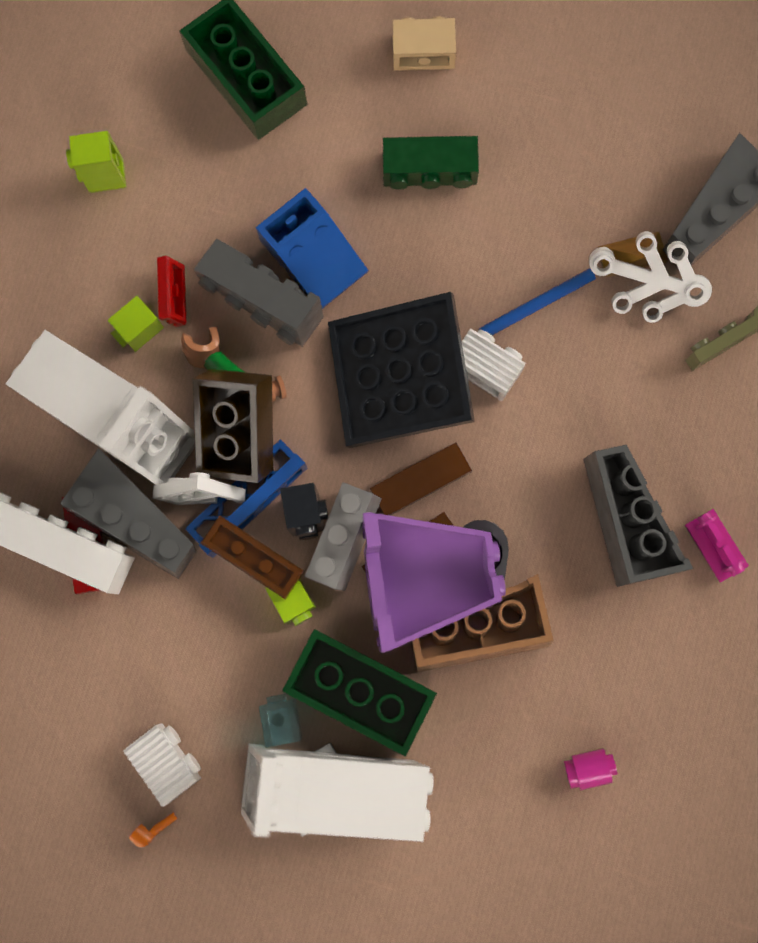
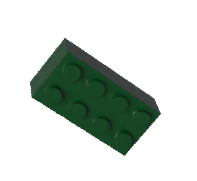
(244, 67)
(359, 692)

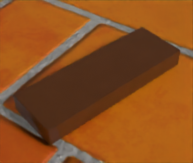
(421, 479)
(252, 557)

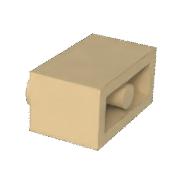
(424, 43)

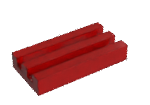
(171, 291)

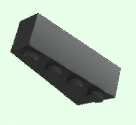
(122, 512)
(630, 519)

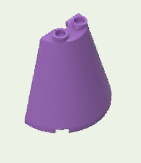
(426, 575)

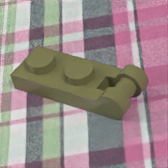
(729, 337)

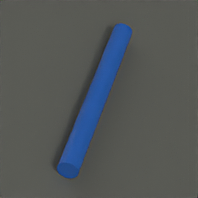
(539, 302)

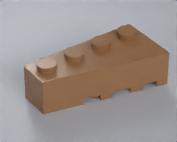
(502, 629)

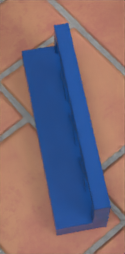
(257, 501)

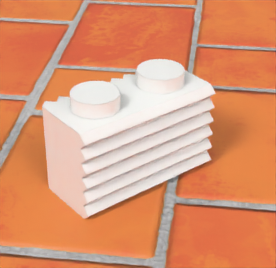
(489, 364)
(163, 763)

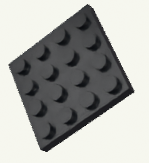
(400, 371)

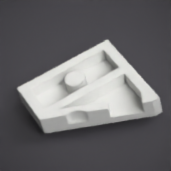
(197, 490)

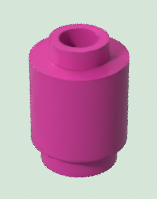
(590, 769)

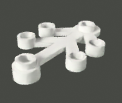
(654, 279)

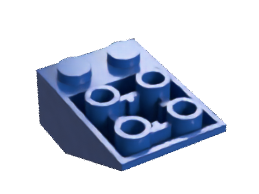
(311, 248)

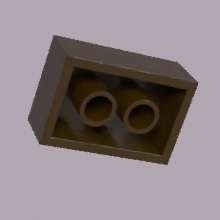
(233, 424)

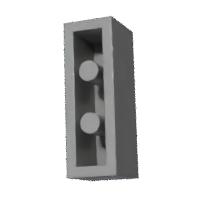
(342, 537)

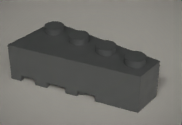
(722, 202)
(260, 293)

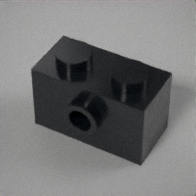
(304, 511)

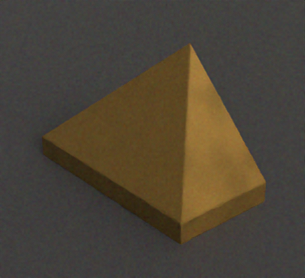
(627, 251)

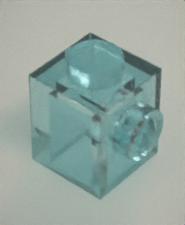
(280, 721)

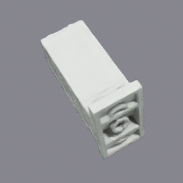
(104, 408)
(335, 794)

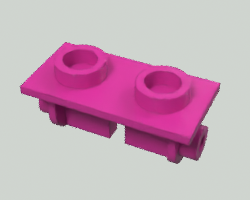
(716, 546)

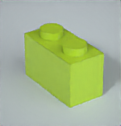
(96, 161)

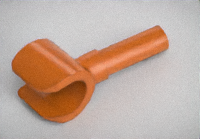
(142, 836)

